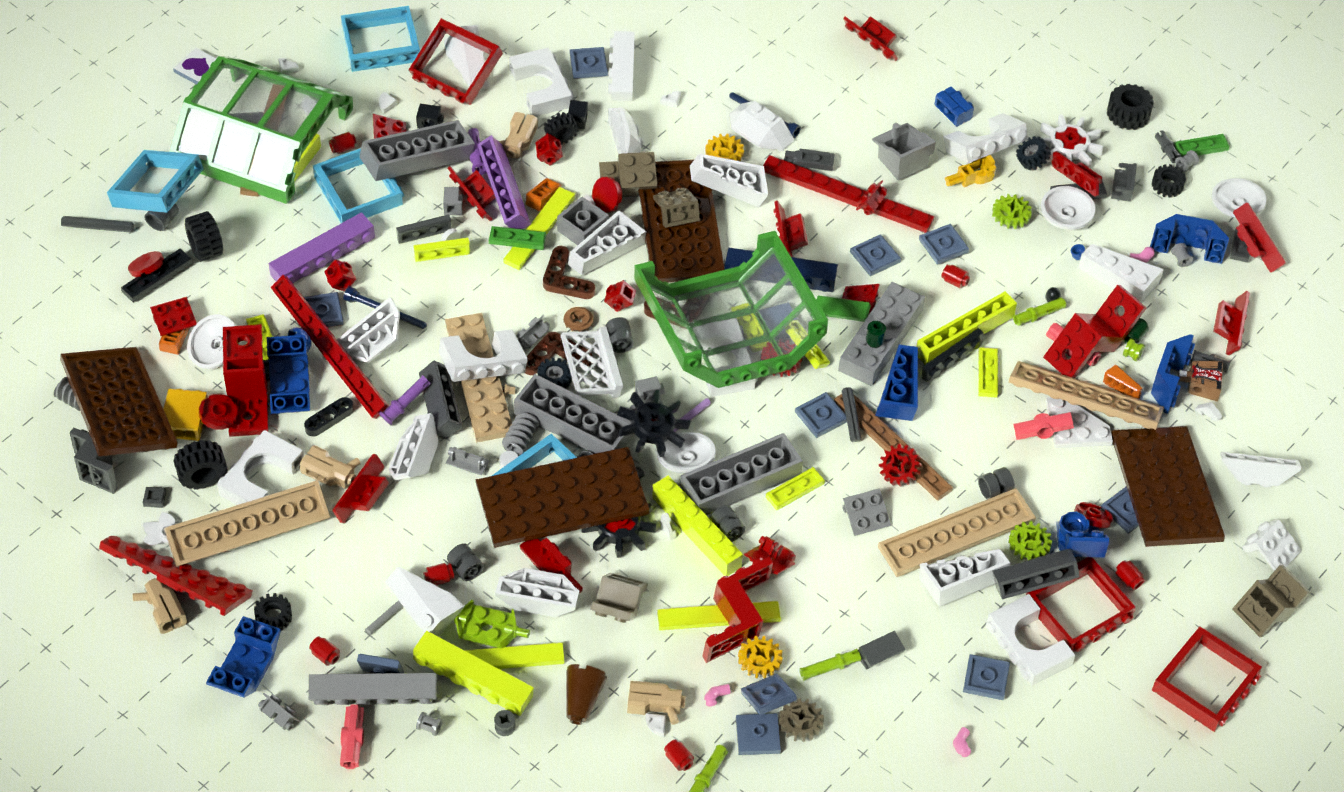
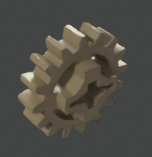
(801, 720)

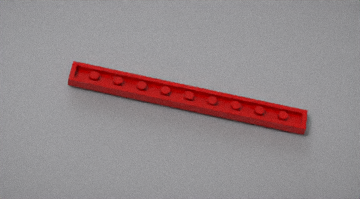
(846, 193)
(329, 347)

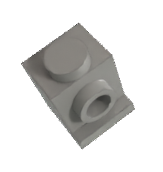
(452, 201)
(646, 387)

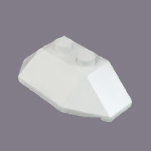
(760, 126)
(624, 131)
(372, 333)
(415, 449)
(1260, 469)
(537, 592)

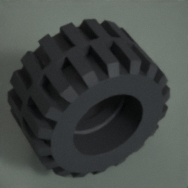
(1130, 106)
(204, 236)
(200, 464)

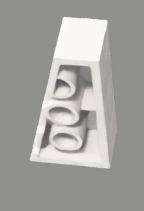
(622, 66)
(731, 177)
(607, 243)
(1118, 269)
(962, 576)

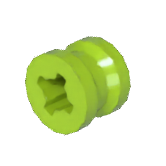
(1133, 350)

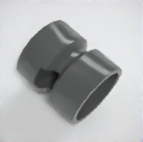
(160, 220)
(620, 334)
(996, 483)
(728, 523)
(465, 562)

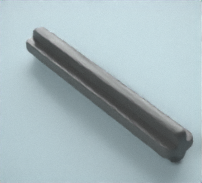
(98, 224)

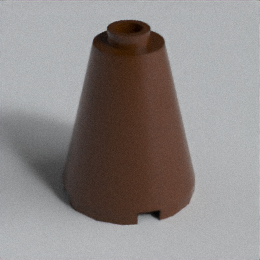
(582, 691)

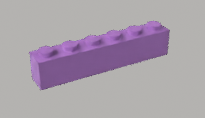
(503, 183)
(323, 249)

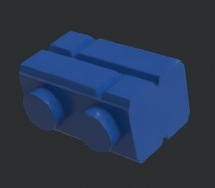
(954, 106)

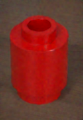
(342, 143)
(955, 276)
(439, 574)
(1130, 574)
(324, 651)
(679, 755)

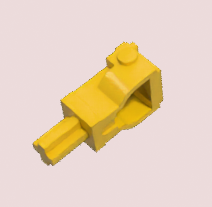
(967, 176)

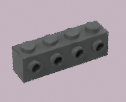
(441, 399)
(1036, 574)

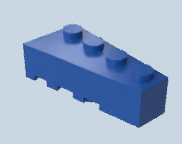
(901, 387)

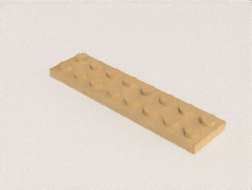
(1086, 394)
(484, 395)
(246, 523)
(956, 532)

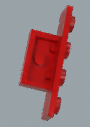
(876, 34)
(1077, 173)
(477, 189)
(791, 229)
(1256, 238)
(1231, 321)
(363, 490)
(548, 558)

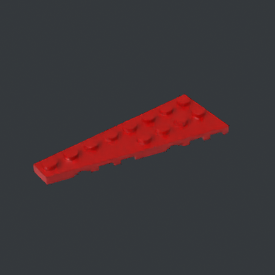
(184, 578)

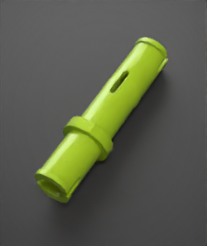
(1032, 314)
(830, 664)
(703, 779)

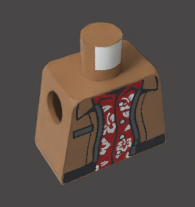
(1203, 379)

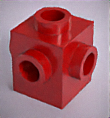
(549, 149)
(340, 275)
(620, 295)

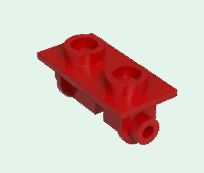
(875, 194)

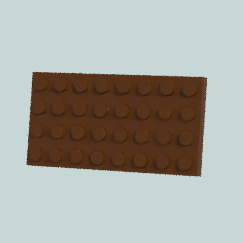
(687, 248)
(118, 401)
(1167, 486)
(561, 497)

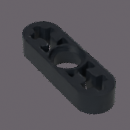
(325, 424)

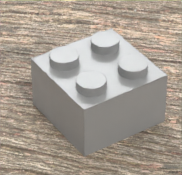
(580, 220)

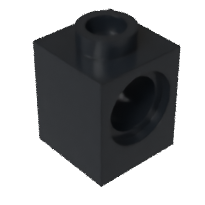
(579, 111)
(429, 115)

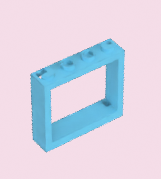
(385, 57)
(344, 162)
(189, 169)
(536, 454)

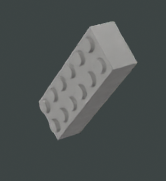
(416, 150)
(898, 311)
(571, 416)
(742, 474)
(373, 687)

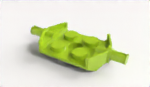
(475, 617)

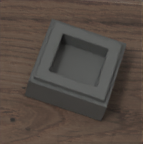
(154, 497)

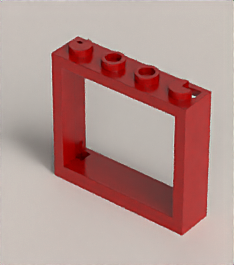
(445, 27)
(1086, 567)
(1189, 705)

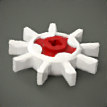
(1072, 140)

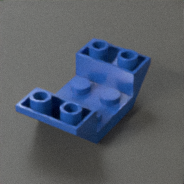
(1194, 233)
(1174, 357)
(288, 374)
(1084, 544)
(247, 659)

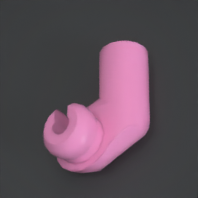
(1145, 255)
(714, 692)
(960, 742)

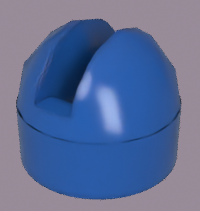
(1077, 250)

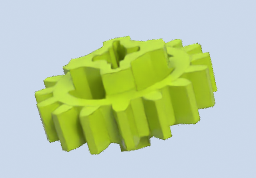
(1003, 208)
(1030, 541)

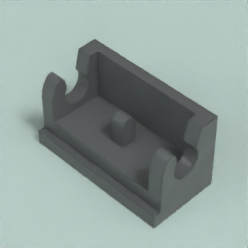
(1124, 182)
(880, 649)

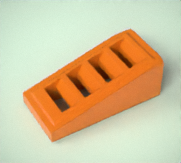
(541, 194)
(173, 347)
(1123, 383)

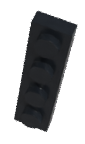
(147, 282)
(951, 355)

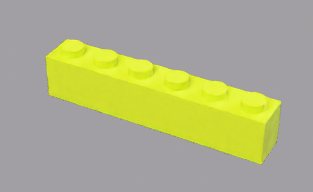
(985, 317)
(697, 526)
(472, 673)

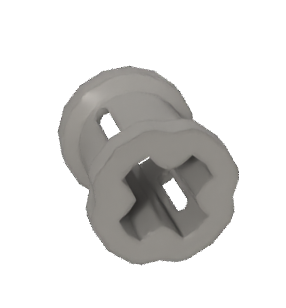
(1187, 160)
(1182, 255)
(424, 723)

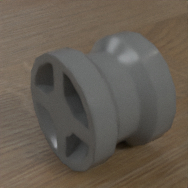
(505, 728)

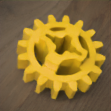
(725, 147)
(760, 657)

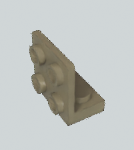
(677, 207)

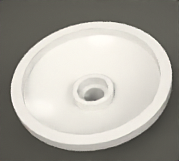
(1235, 192)
(1067, 207)
(206, 341)
(695, 453)

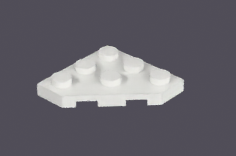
(1087, 429)

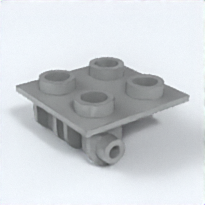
(866, 512)

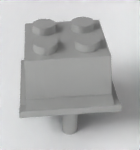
(904, 150)

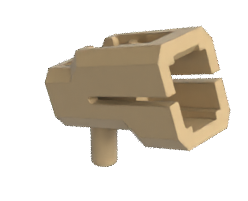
(520, 134)
(327, 469)
(165, 605)
(655, 698)

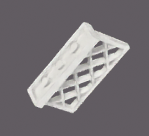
(606, 355)

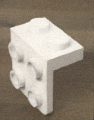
(1273, 543)

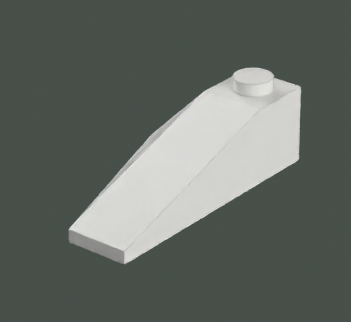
(466, 57)
(425, 602)

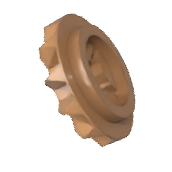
(578, 313)

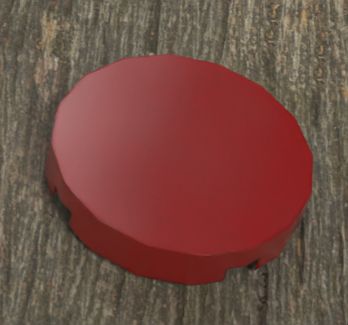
(607, 194)
(146, 263)
(218, 412)
(1094, 514)

